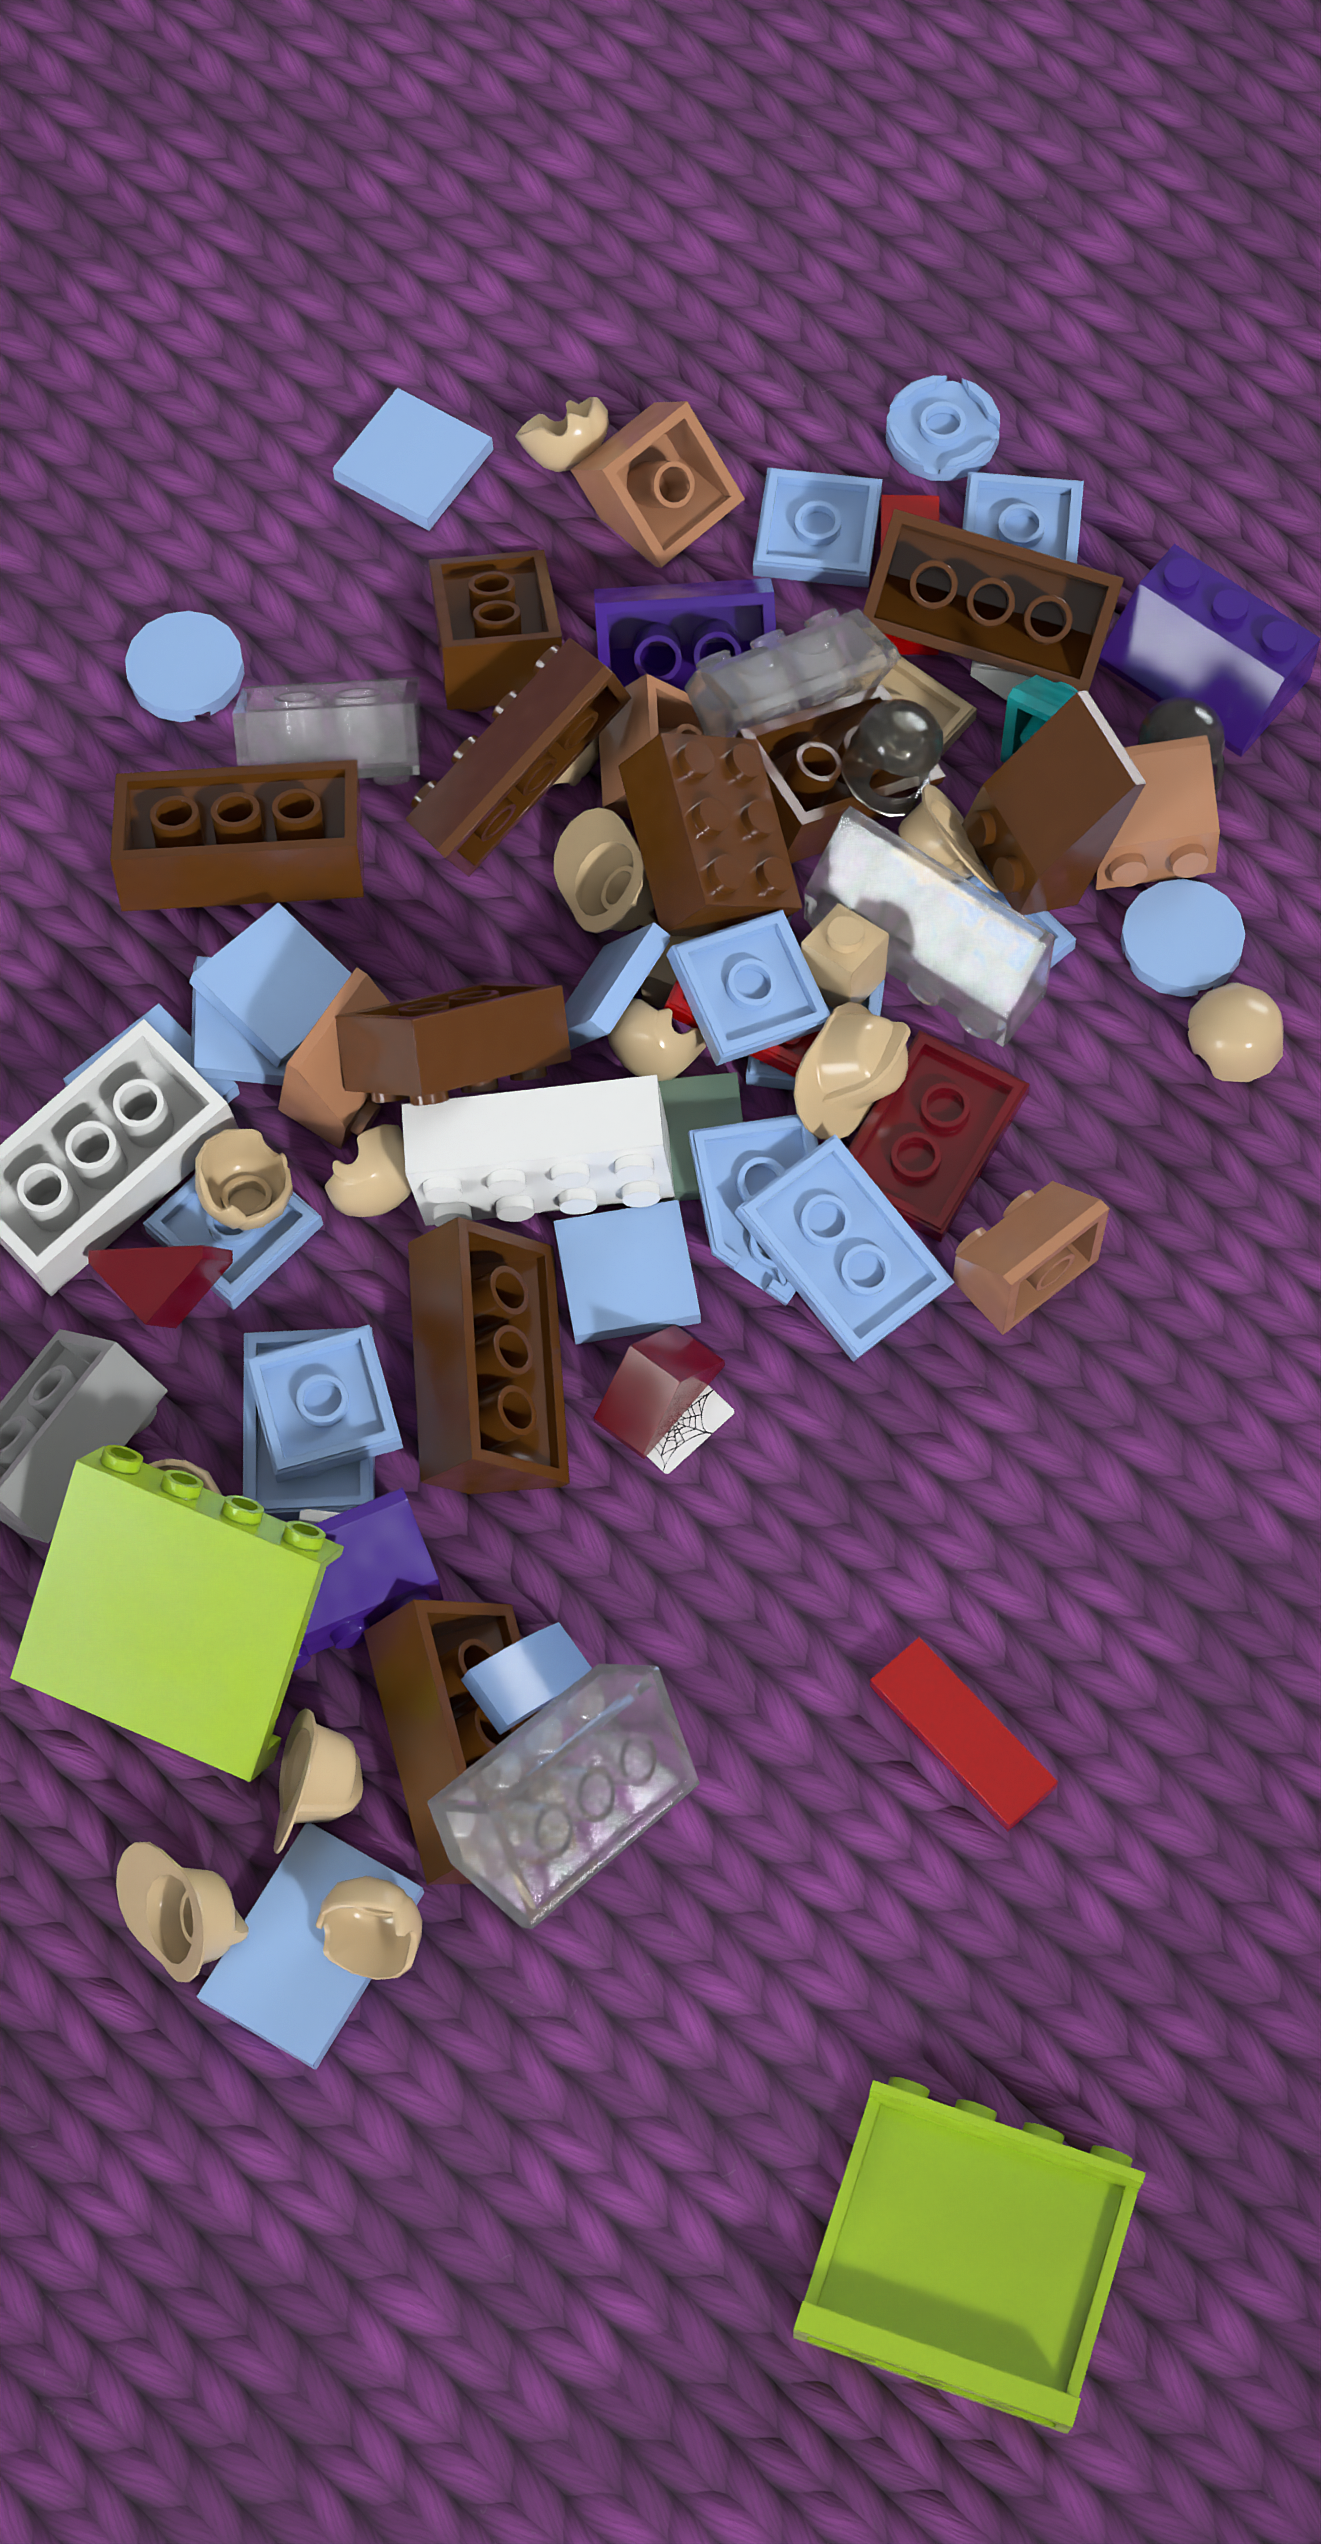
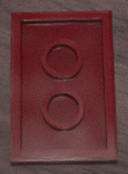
(937, 1132)

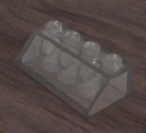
(944, 932)
(566, 1791)

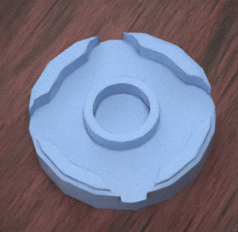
(942, 428)
(184, 666)
(1182, 937)

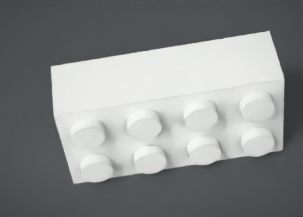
(539, 1151)
(103, 1154)

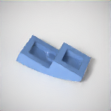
(525, 1676)

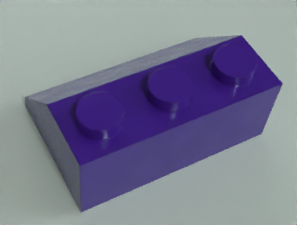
(677, 625)
(1210, 641)
(375, 1575)

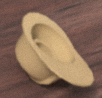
(938, 832)
(603, 873)
(849, 1069)
(317, 1776)
(176, 1911)

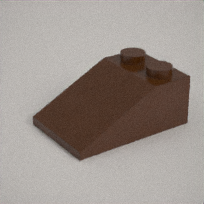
(491, 624)
(805, 769)
(1054, 809)

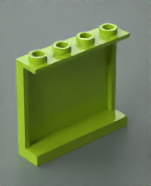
(173, 1609)
(970, 2253)

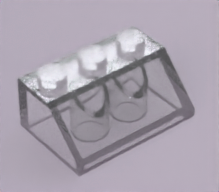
(790, 672)
(333, 722)

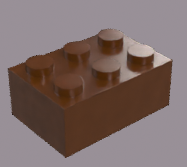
(708, 832)
(453, 1041)

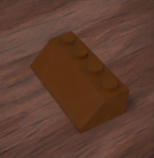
(991, 601)
(518, 755)
(238, 835)
(487, 1360)
(428, 1710)

